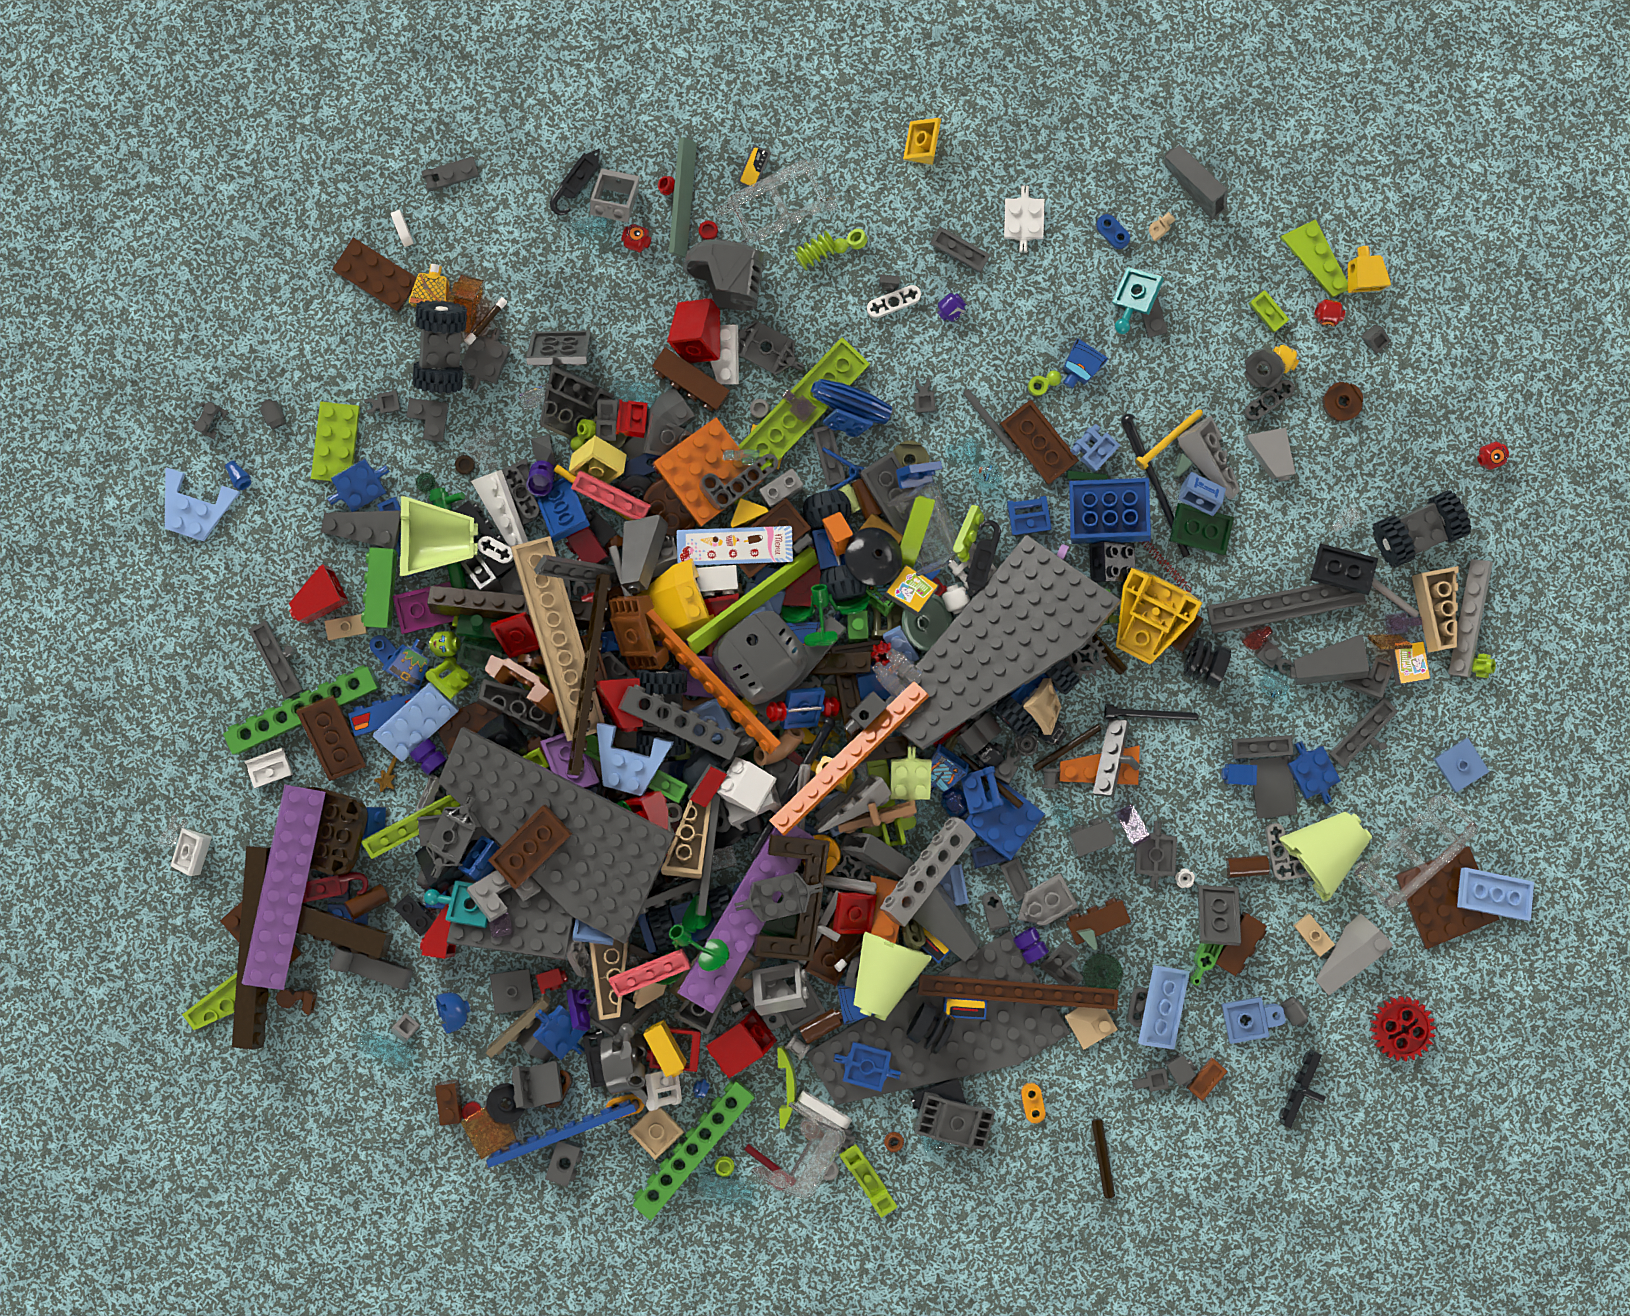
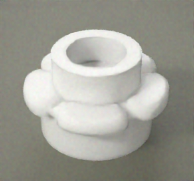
(1185, 883)

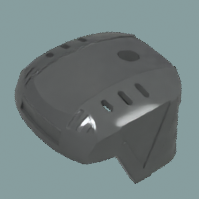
(730, 269)
(767, 662)

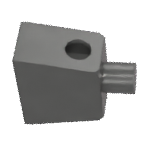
(871, 707)

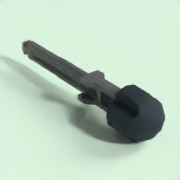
(700, 760)

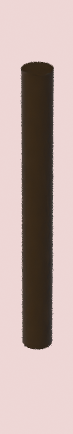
(1067, 747)
(1002, 790)

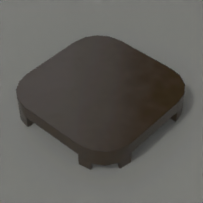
(338, 833)

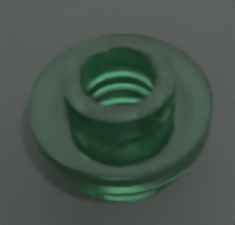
(419, 482)

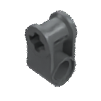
(996, 914)

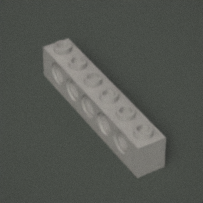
(937, 868)

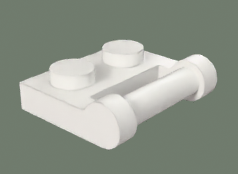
(658, 1083)

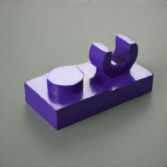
(578, 1011)

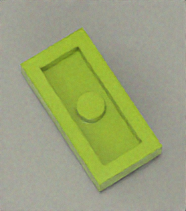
(1268, 311)

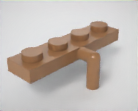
(875, 817)

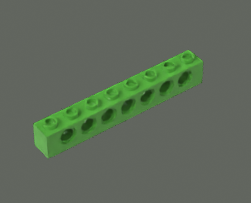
(235, 735)
(651, 1206)

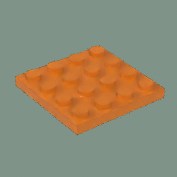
(695, 458)

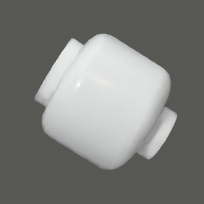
(956, 599)

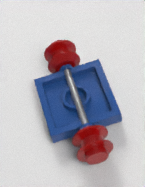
(802, 708)

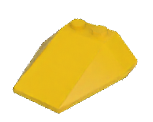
(679, 599)
(1152, 615)

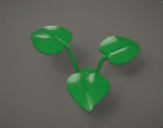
(821, 599)
(715, 952)

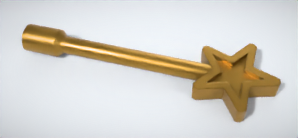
(386, 778)

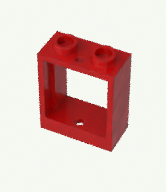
(695, 1049)

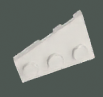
(727, 368)

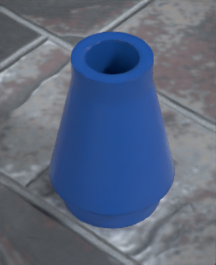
(238, 476)

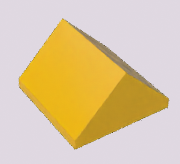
(922, 140)
(747, 514)

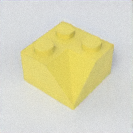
(598, 460)

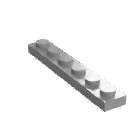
(1470, 618)

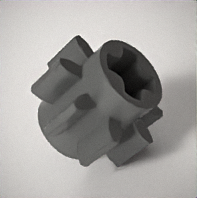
(849, 1140)

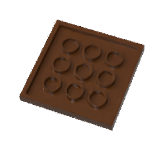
(1435, 903)

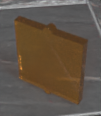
(1390, 641)

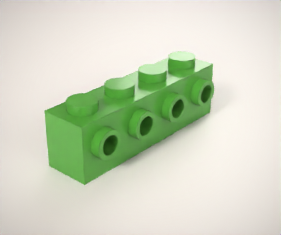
(380, 588)

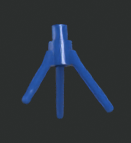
(853, 469)

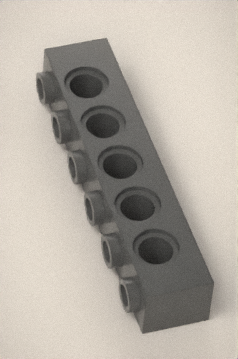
(724, 748)

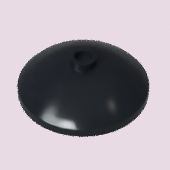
(865, 564)

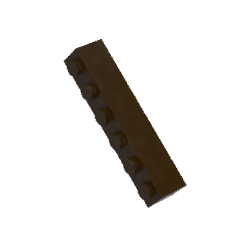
(343, 932)

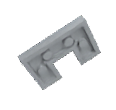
(486, 893)

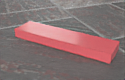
(610, 496)
(650, 973)

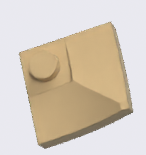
(1044, 706)
(1090, 1025)

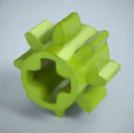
(1483, 665)

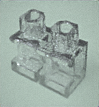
(900, 665)

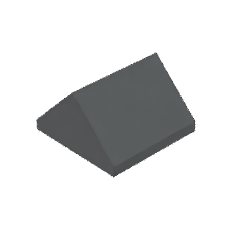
(531, 1044)

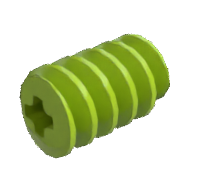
(814, 250)

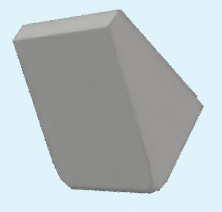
(405, 1028)

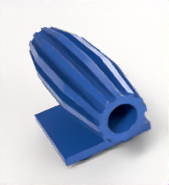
(852, 407)

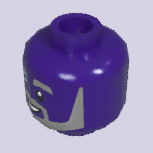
(951, 307)

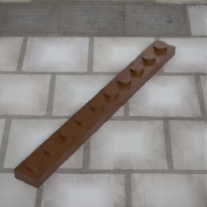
(1018, 991)

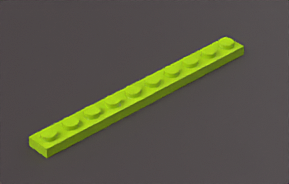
(408, 826)

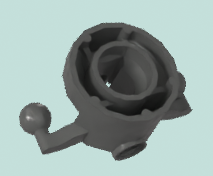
(623, 1064)

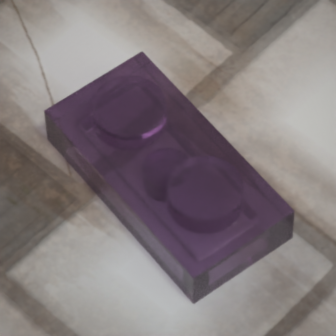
(1133, 825)

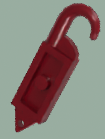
(333, 886)

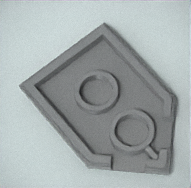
(1047, 902)

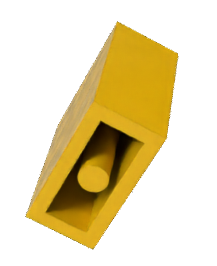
(665, 1049)

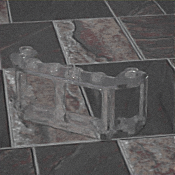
(770, 184)
(1427, 871)

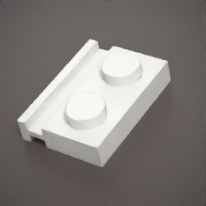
(268, 767)

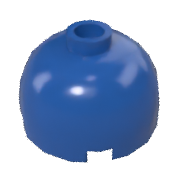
(452, 1011)

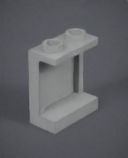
(785, 486)
(739, 815)

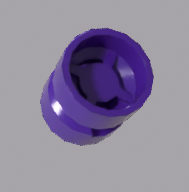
(540, 478)
(430, 759)
(1031, 946)

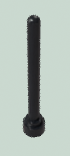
(1112, 712)

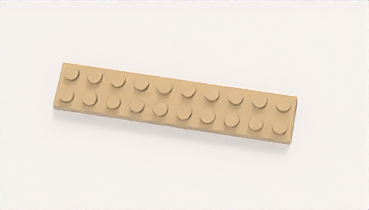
(555, 632)

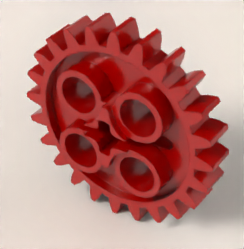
(1411, 1044)

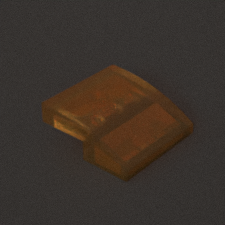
(486, 1134)

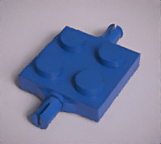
(358, 485)
(1313, 772)
(557, 1032)
(867, 1066)

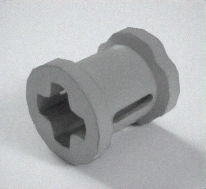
(797, 1047)

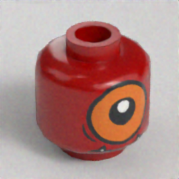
(636, 238)
(1329, 312)
(1493, 455)

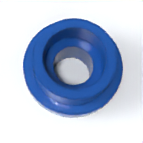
(700, 1088)

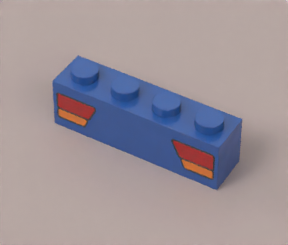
(372, 718)

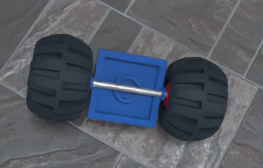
(837, 577)

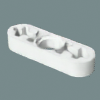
(878, 301)
(824, 1109)

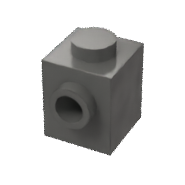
(1180, 1069)

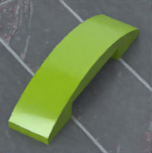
(916, 530)
(785, 1061)
(868, 1180)

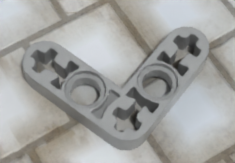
(1284, 860)
(579, 958)

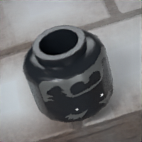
(1057, 735)
(989, 755)

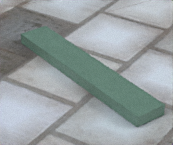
(682, 197)

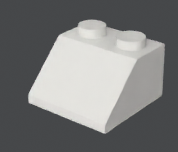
(717, 580)
(746, 785)

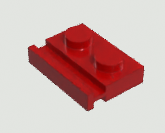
(631, 418)

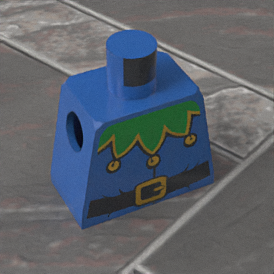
(408, 664)

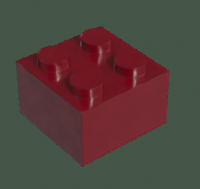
(587, 547)

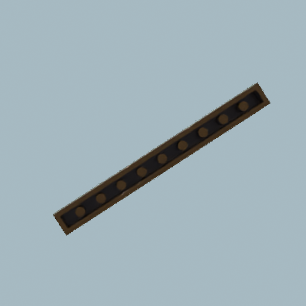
(498, 605)
(250, 1001)

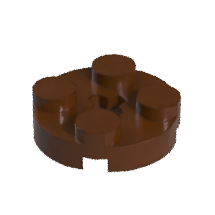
(1344, 390)
(532, 664)

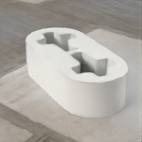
(402, 228)
(498, 546)

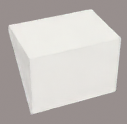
(190, 852)

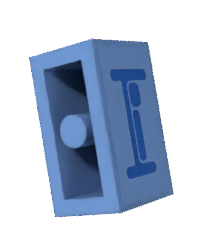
(1202, 494)

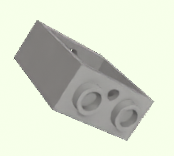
(608, 180)
(784, 1003)

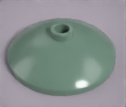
(933, 623)

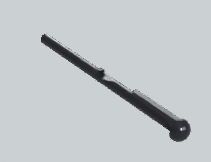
(1139, 450)
(829, 724)

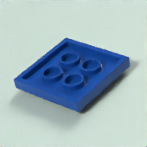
(1005, 826)

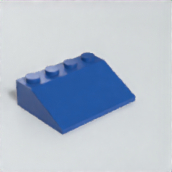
(1110, 510)

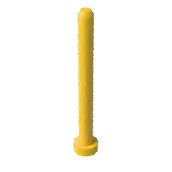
(1142, 462)

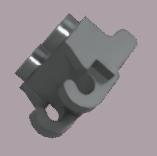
(206, 418)

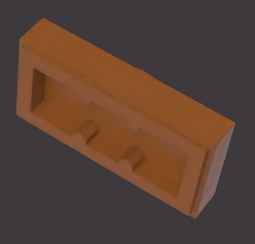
(1207, 1079)

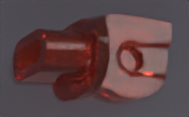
(1257, 637)

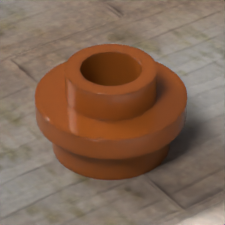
(894, 1148)

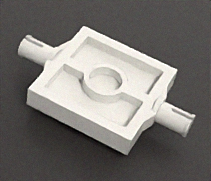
(1024, 219)

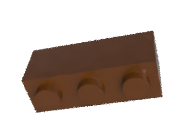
(1099, 919)
(1233, 957)

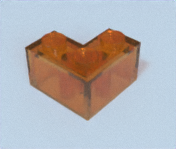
(467, 292)

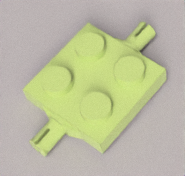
(910, 777)

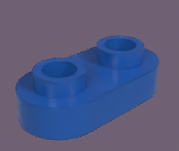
(1111, 232)
(387, 649)

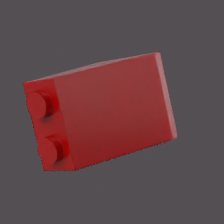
(696, 331)
(318, 596)
(610, 694)
(741, 1043)

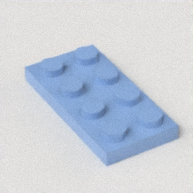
(415, 721)
(1495, 894)
(1163, 1007)

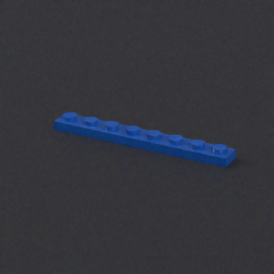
(553, 1135)

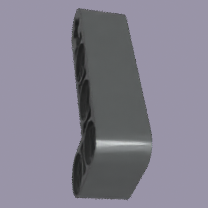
(742, 479)
(378, 970)

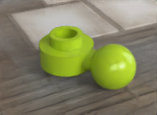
(856, 239)
(1053, 378)
(586, 430)

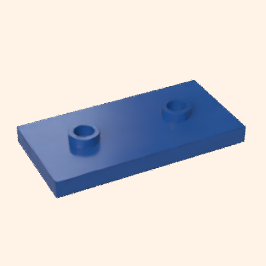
(562, 510)

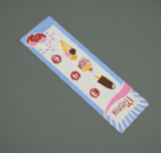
(735, 545)

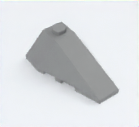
(1204, 450)
(871, 790)
(1356, 949)

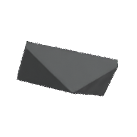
(544, 450)

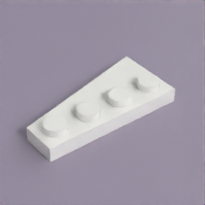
(500, 505)

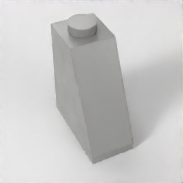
(1272, 452)

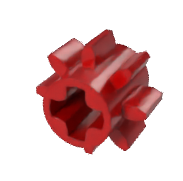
(882, 648)

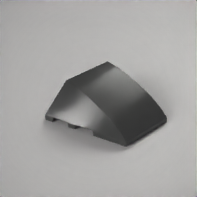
(569, 401)

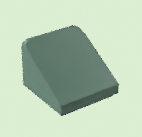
(1182, 465)
(1089, 937)

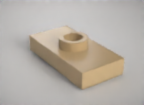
(345, 627)
(1313, 935)

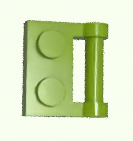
(452, 683)

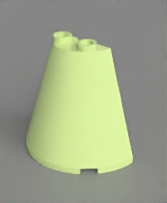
(433, 536)
(1328, 850)
(885, 974)

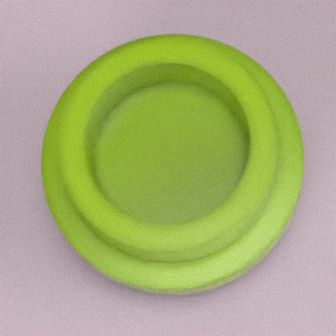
(724, 1166)

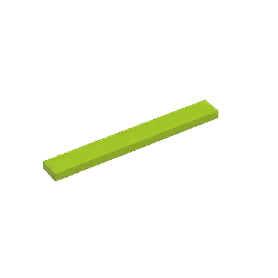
(752, 600)

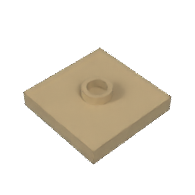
(656, 1132)

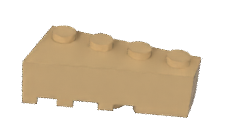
(1438, 607)
(689, 844)
(606, 963)

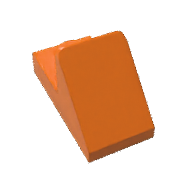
(837, 532)

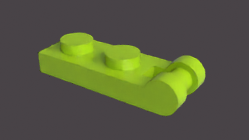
(968, 533)

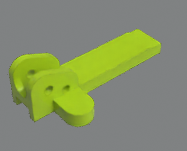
(901, 824)

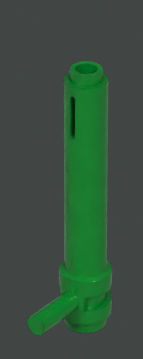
(441, 499)

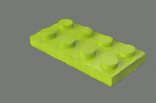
(334, 439)

